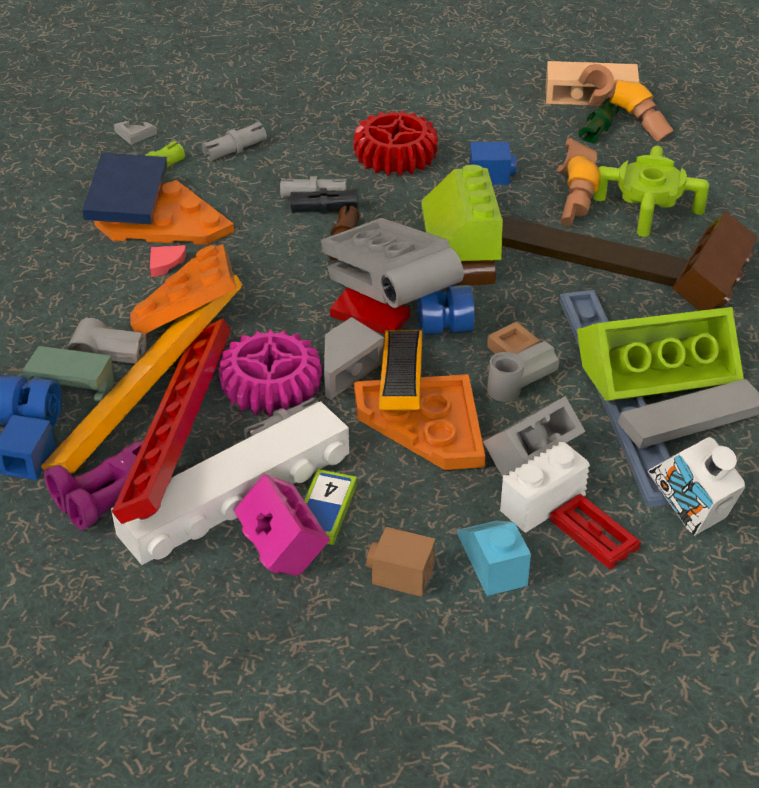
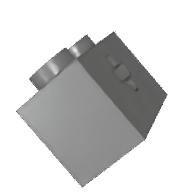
(533, 435)

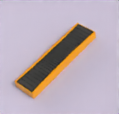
(401, 370)

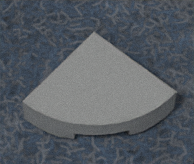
(134, 133)

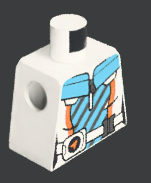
(700, 484)

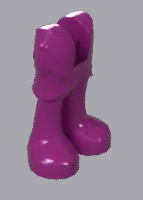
(79, 495)

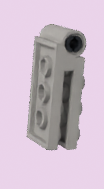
(392, 262)

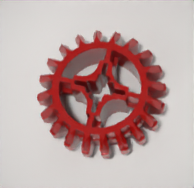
(395, 142)

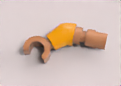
(628, 95)
(582, 180)

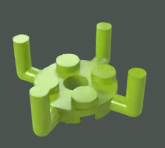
(652, 182)

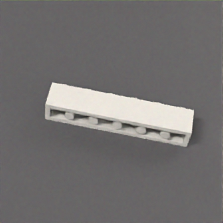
(216, 486)

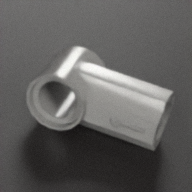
(96, 337)
(513, 371)

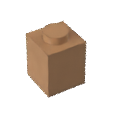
(402, 561)

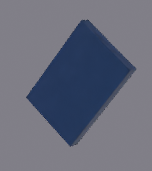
(125, 188)

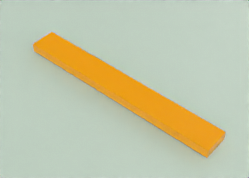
(134, 385)

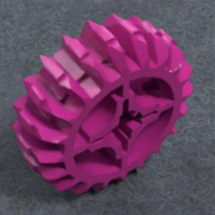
(248, 378)

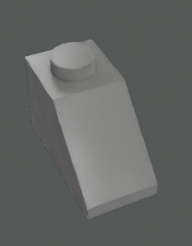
(350, 355)

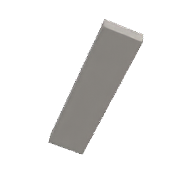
(690, 413)

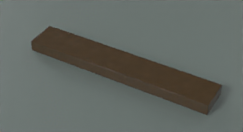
(591, 251)

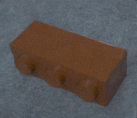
(716, 264)

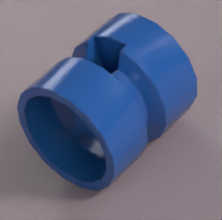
(446, 310)
(30, 399)

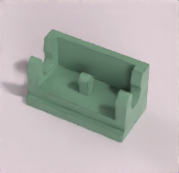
(72, 369)

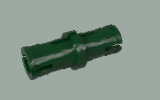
(598, 121)

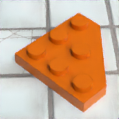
(177, 217)
(191, 287)
(440, 431)

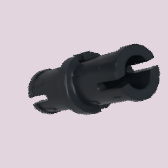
(323, 200)

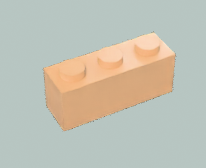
(563, 82)

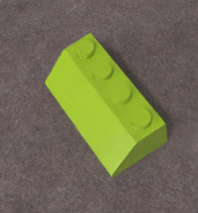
(465, 214)
(661, 353)

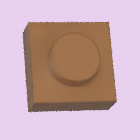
(511, 339)

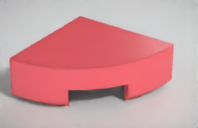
(166, 258)

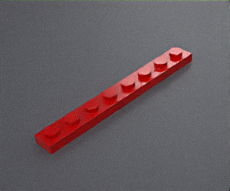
(171, 426)

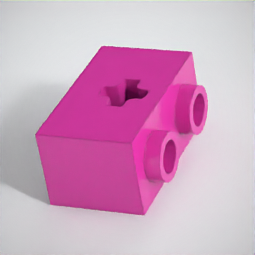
(280, 526)

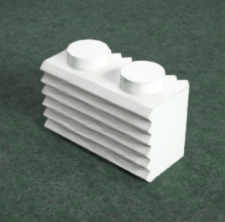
(543, 485)

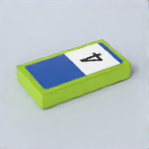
(329, 500)

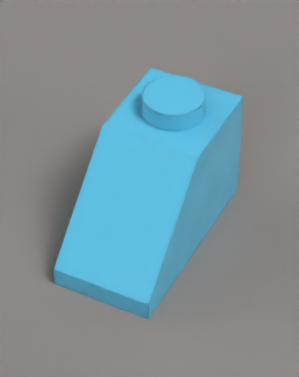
(497, 555)

